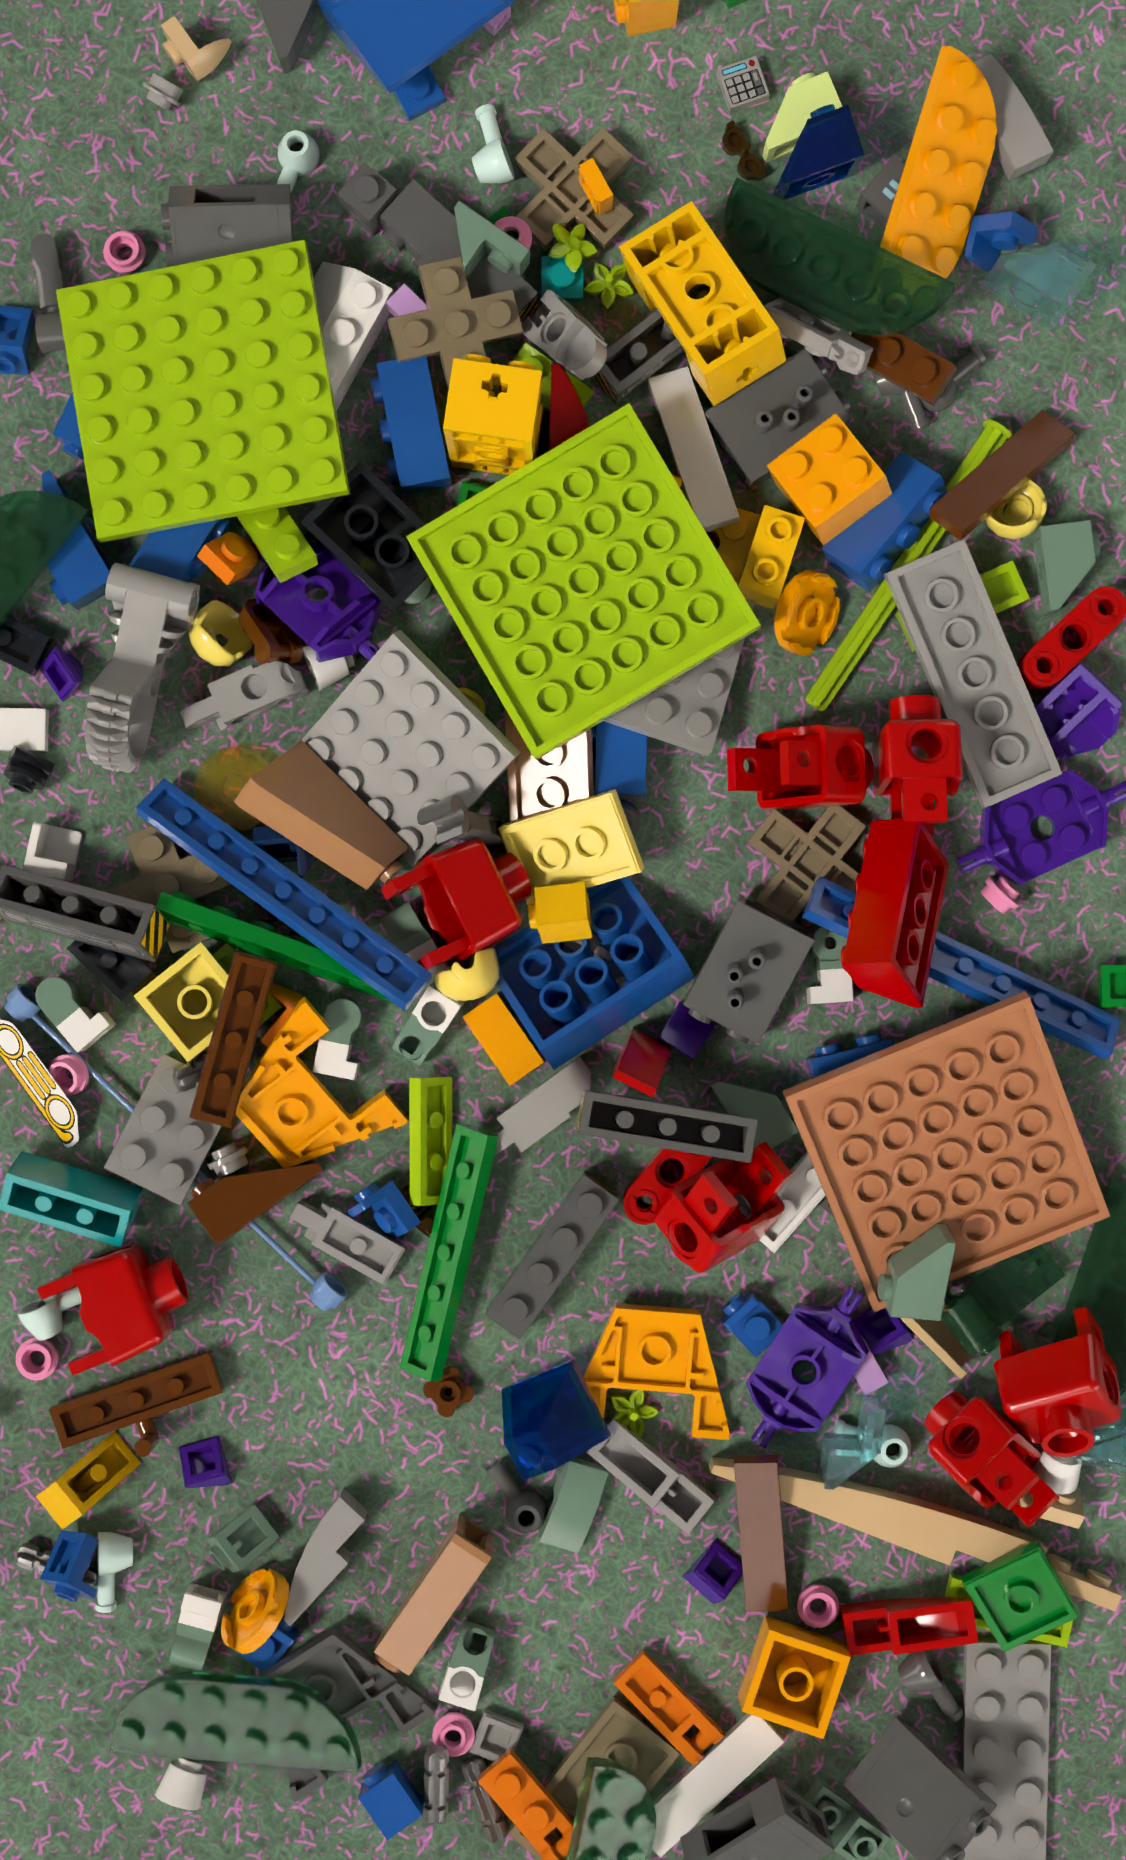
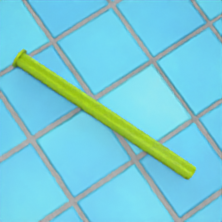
(882, 601)

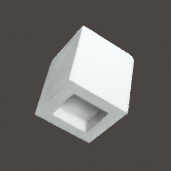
(52, 851)

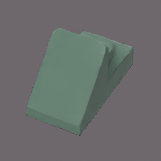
(481, 237)

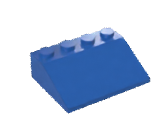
(405, 35)
(577, 999)

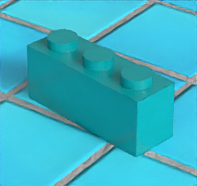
(70, 1198)

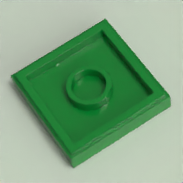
(1020, 1596)

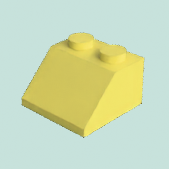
(186, 1000)

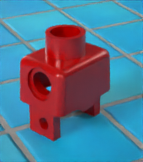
(803, 767)
(907, 777)
(466, 898)
(703, 1211)
(123, 1302)
(1060, 1388)
(987, 1455)

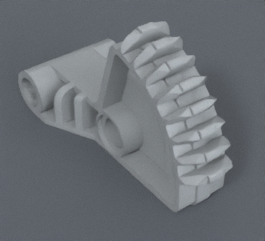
(122, 700)

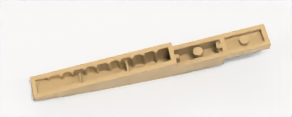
(922, 1526)

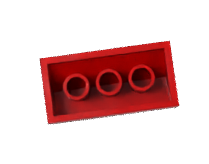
(895, 912)

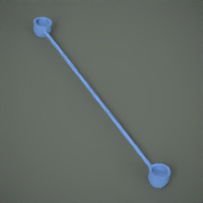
(327, 1289)

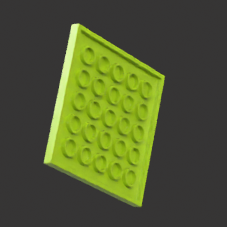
(202, 391)
(583, 582)

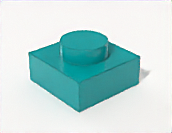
(561, 280)

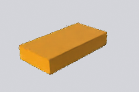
(503, 1039)

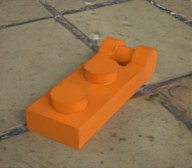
(667, 1706)
(528, 1804)

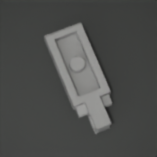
(820, 336)
(349, 1240)

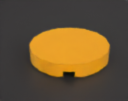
(806, 612)
(256, 1610)

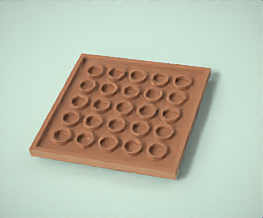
(954, 1134)

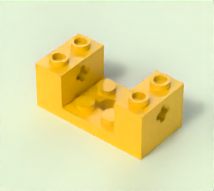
(726, 332)
(490, 430)
(759, 551)

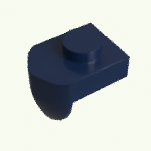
(282, 848)

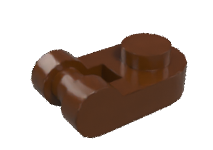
(269, 634)

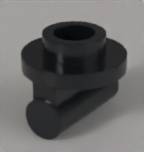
(27, 770)

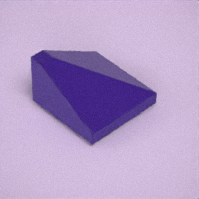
(881, 1330)
(204, 1464)

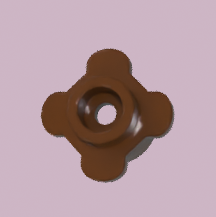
(448, 1403)

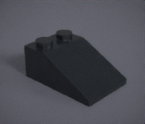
(369, 536)

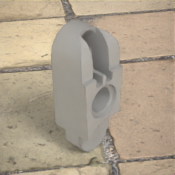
(566, 336)
(246, 695)
(544, 1107)

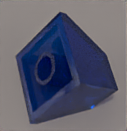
(823, 153)
(550, 1420)

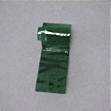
(996, 1297)

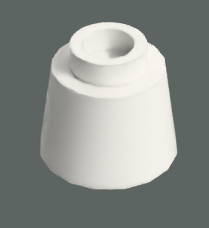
(329, 671)
(1058, 1473)
(183, 1784)

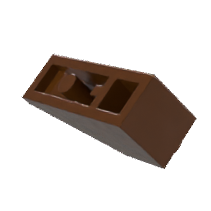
(238, 1200)

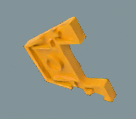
(294, 1110)
(660, 1353)

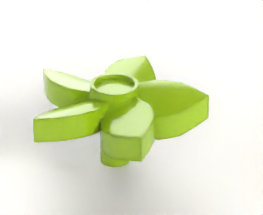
(571, 246)
(609, 285)
(633, 1411)

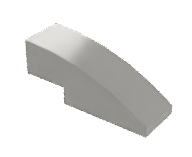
(1019, 137)
(653, 1477)
(324, 1553)

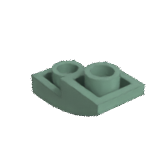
(574, 1504)
(850, 1830)

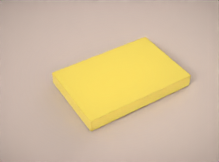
(575, 843)

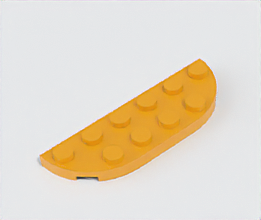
(944, 166)

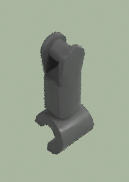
(49, 278)
(457, 822)

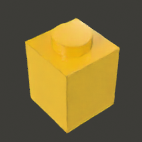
(561, 913)

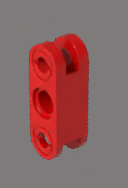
(1090, 628)
(651, 1184)

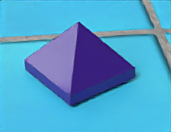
(62, 672)

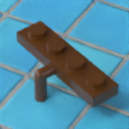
(908, 365)
(137, 1402)

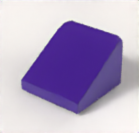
(685, 1031)
(714, 1572)

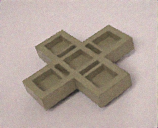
(561, 194)
(453, 321)
(805, 857)
(166, 872)

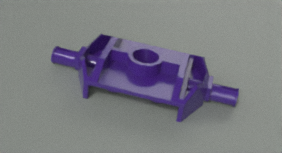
(332, 626)
(1077, 821)
(828, 1341)

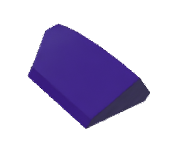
(1079, 712)

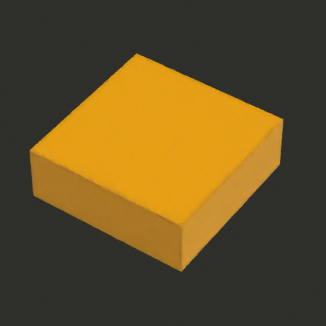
(595, 187)

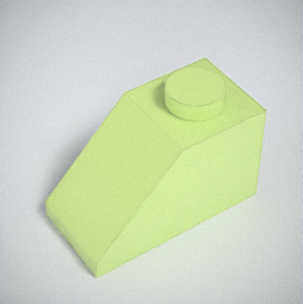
(801, 99)

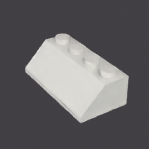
(351, 318)

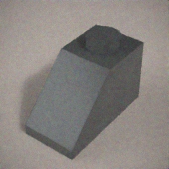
(288, 27)

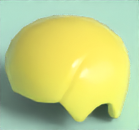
(1022, 515)
(213, 620)
(471, 982)

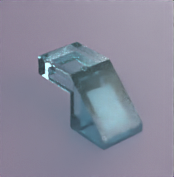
(848, 1453)

